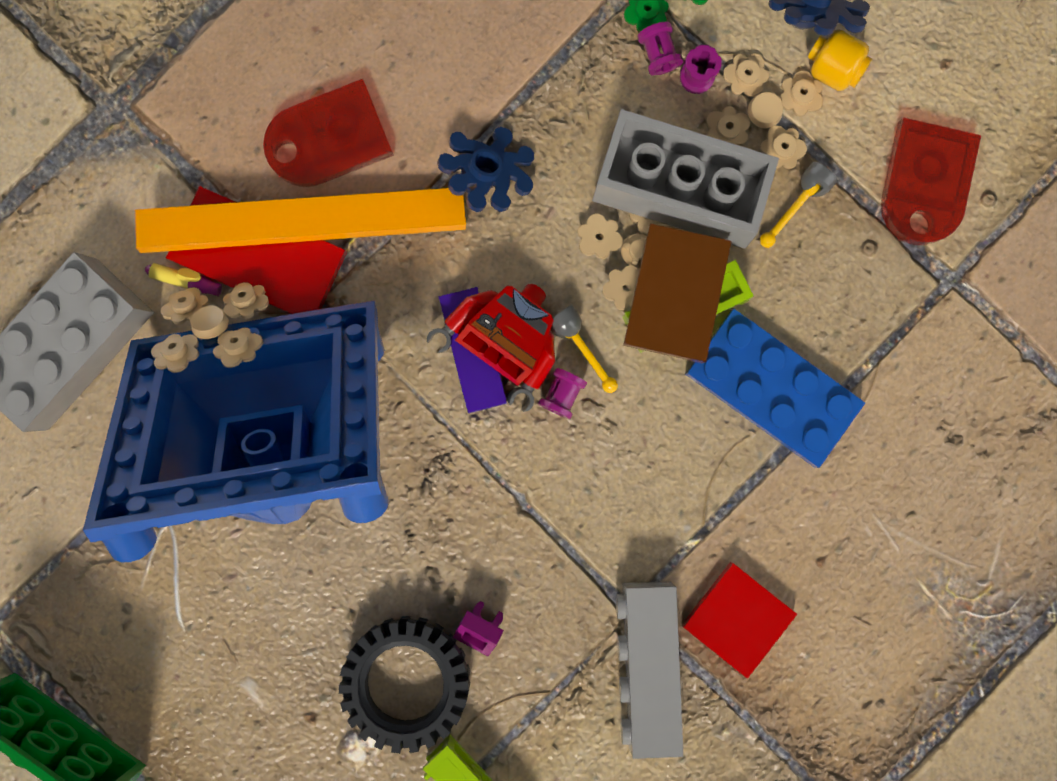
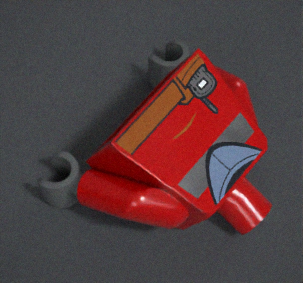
(507, 334)

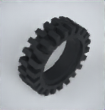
(399, 732)

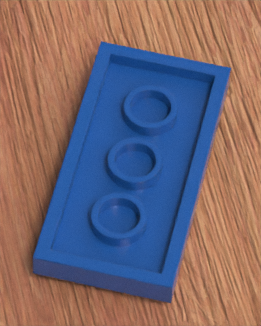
(776, 389)

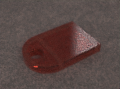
(331, 136)
(928, 177)

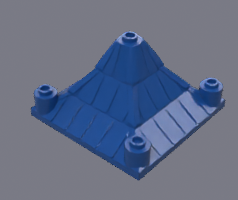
(246, 436)

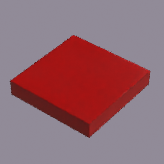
(739, 620)

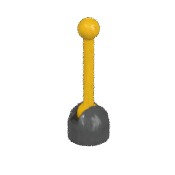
(815, 182)
(567, 325)

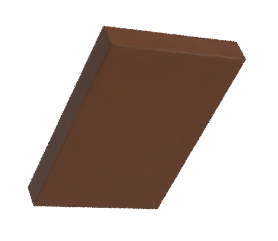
(677, 293)

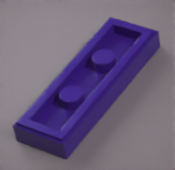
(478, 380)

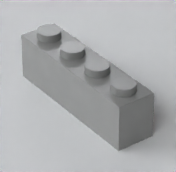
(652, 670)

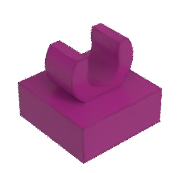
(478, 632)

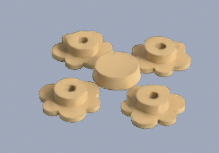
(766, 109)
(631, 252)
(209, 323)

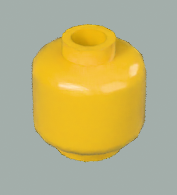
(839, 60)

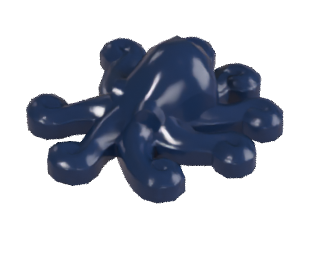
(823, 14)
(486, 168)

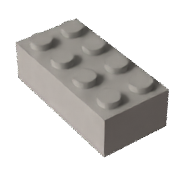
(685, 179)
(64, 341)

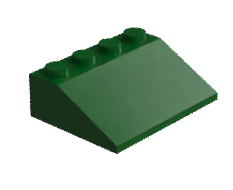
(54, 741)

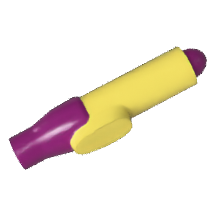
(183, 278)

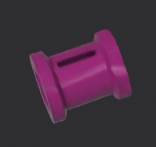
(660, 34)
(710, 61)
(562, 393)

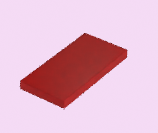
(292, 273)

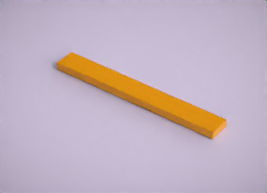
(298, 220)

